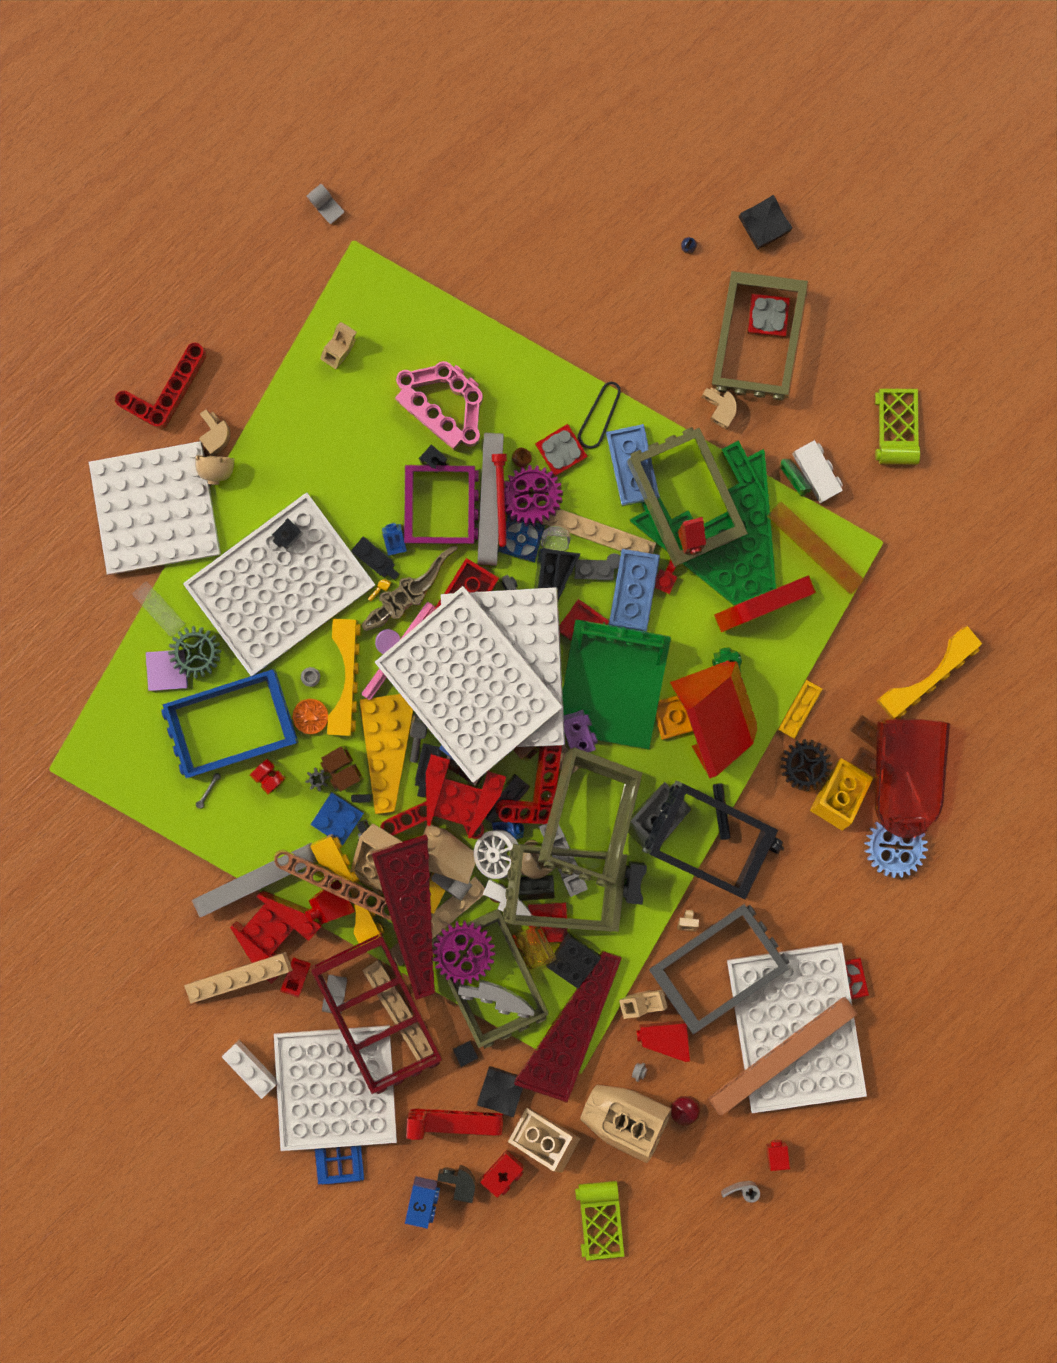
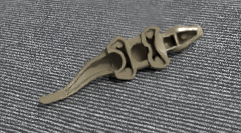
(409, 593)

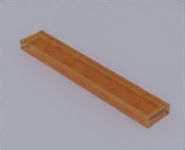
(815, 547)

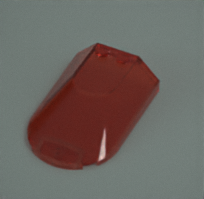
(910, 774)

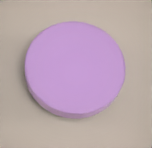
(385, 640)

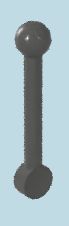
(200, 804)

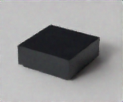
(361, 798)
(465, 1053)

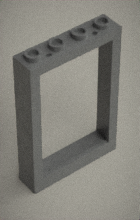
(675, 997)

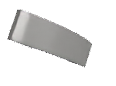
(572, 882)

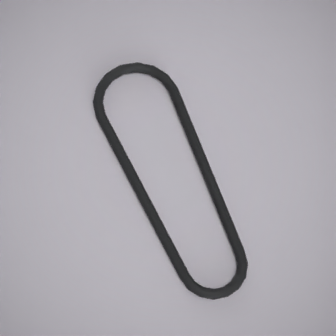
(609, 417)

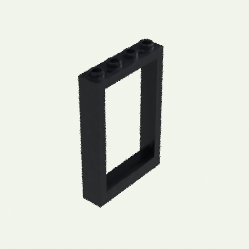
(663, 823)

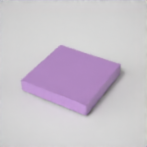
(161, 672)

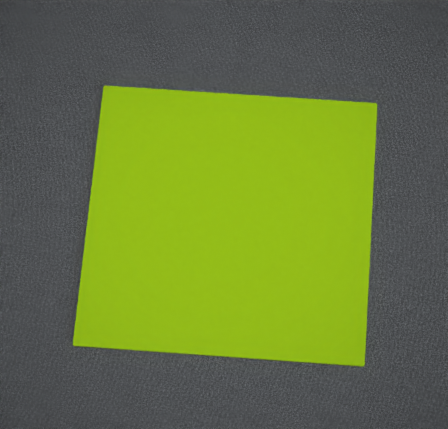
(348, 449)

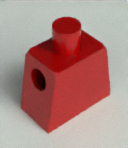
(328, 906)

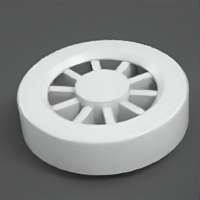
(495, 854)

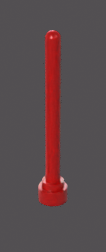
(499, 461)

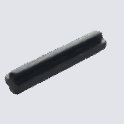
(722, 817)

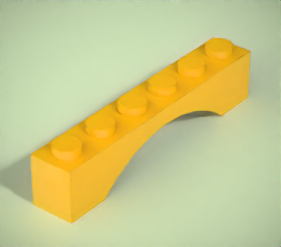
(959, 647)
(341, 717)
(329, 855)

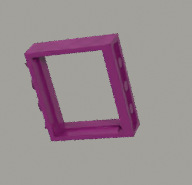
(409, 505)

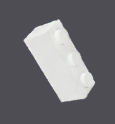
(818, 471)
(250, 1069)

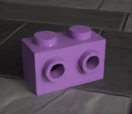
(578, 731)

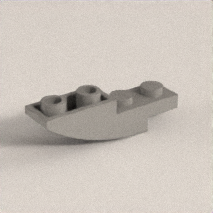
(505, 999)

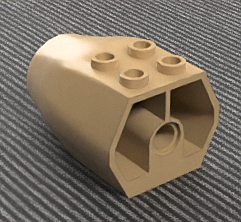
(626, 1120)

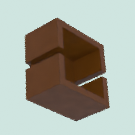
(336, 760)

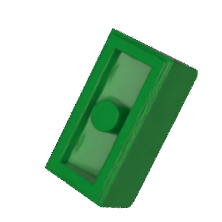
(795, 477)

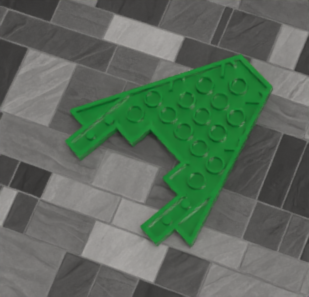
(746, 564)

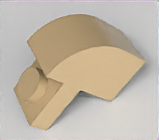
(339, 346)
(725, 406)
(218, 436)
(642, 1003)

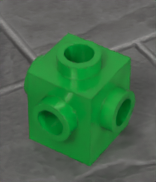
(726, 654)

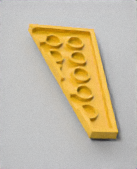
(386, 738)

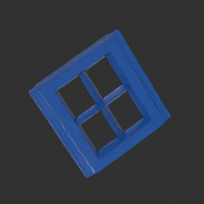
(322, 1170)

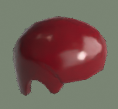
(685, 1110)

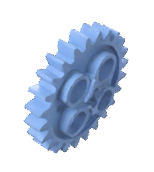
(894, 863)

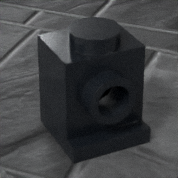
(294, 534)

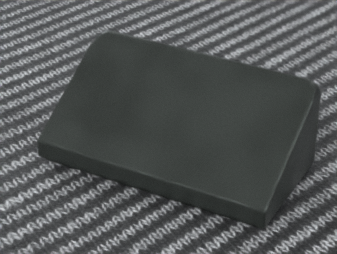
(536, 888)

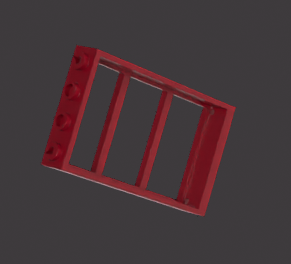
(398, 1076)

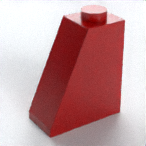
(665, 1038)

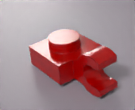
(665, 579)

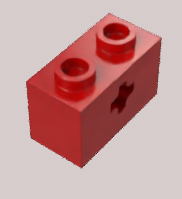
(503, 1164)

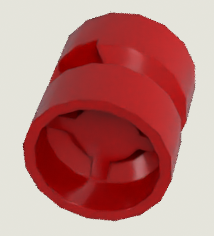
(267, 776)

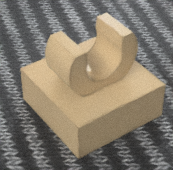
(688, 923)

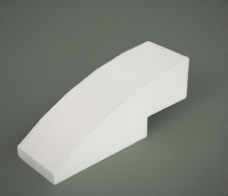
(497, 892)

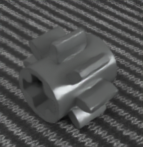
(312, 780)

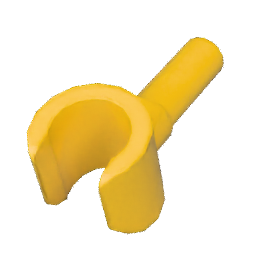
(384, 585)

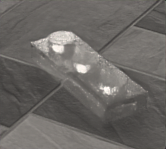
(158, 609)

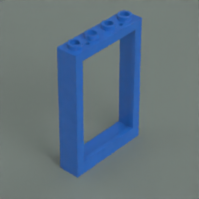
(175, 731)

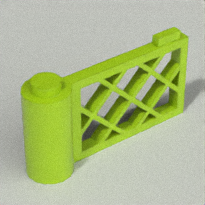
(898, 451)
(594, 1196)

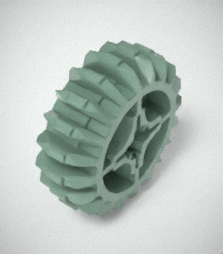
(180, 643)

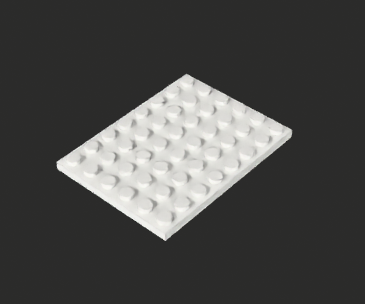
(276, 597)
(532, 626)
(468, 684)
(784, 1006)

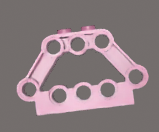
(430, 376)

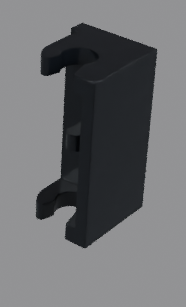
(432, 457)

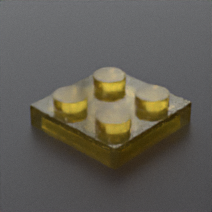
(534, 947)

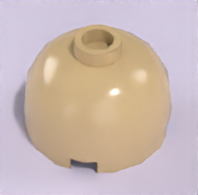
(214, 468)
(531, 866)

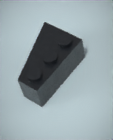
(554, 569)

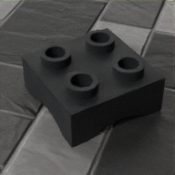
(765, 222)
(634, 875)
(573, 961)
(500, 1092)

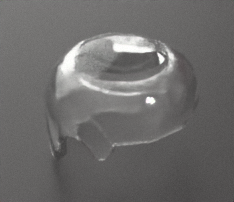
(556, 538)

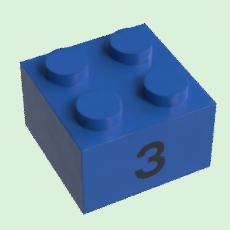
(421, 1202)

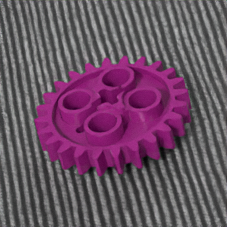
(532, 511)
(478, 960)

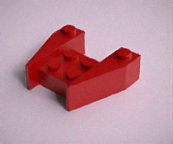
(458, 800)
(272, 926)

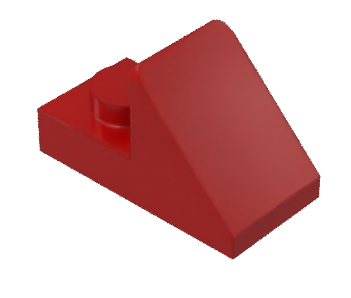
(295, 979)

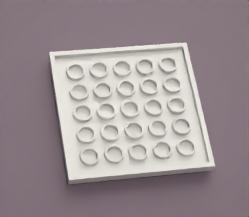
(153, 509)
(324, 1093)

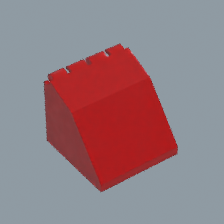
(718, 714)

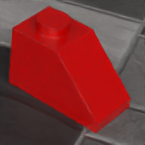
(692, 536)

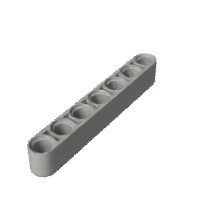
(488, 507)
(249, 883)

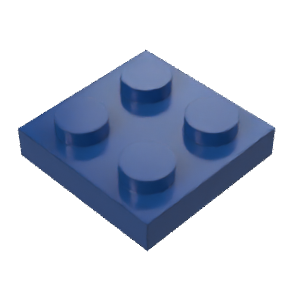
(337, 818)

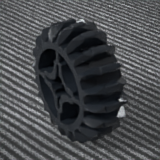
(802, 756)

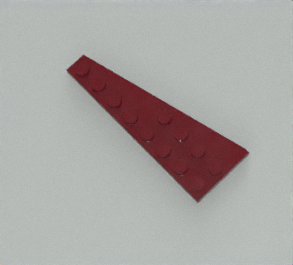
(406, 889)
(561, 1052)

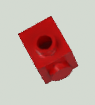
(777, 1155)

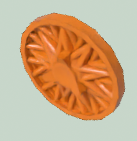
(310, 716)

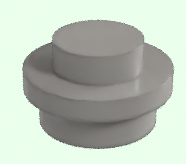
(310, 676)
(639, 1071)

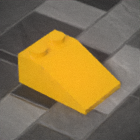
(842, 795)

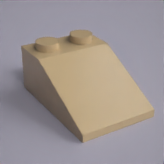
(371, 840)
(449, 855)
(544, 1140)

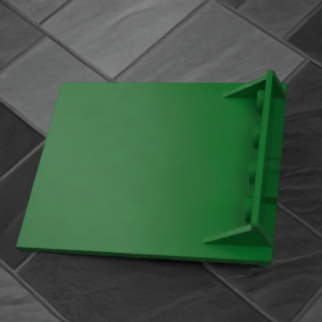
(615, 680)

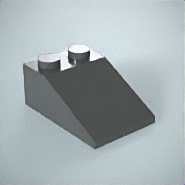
(649, 811)

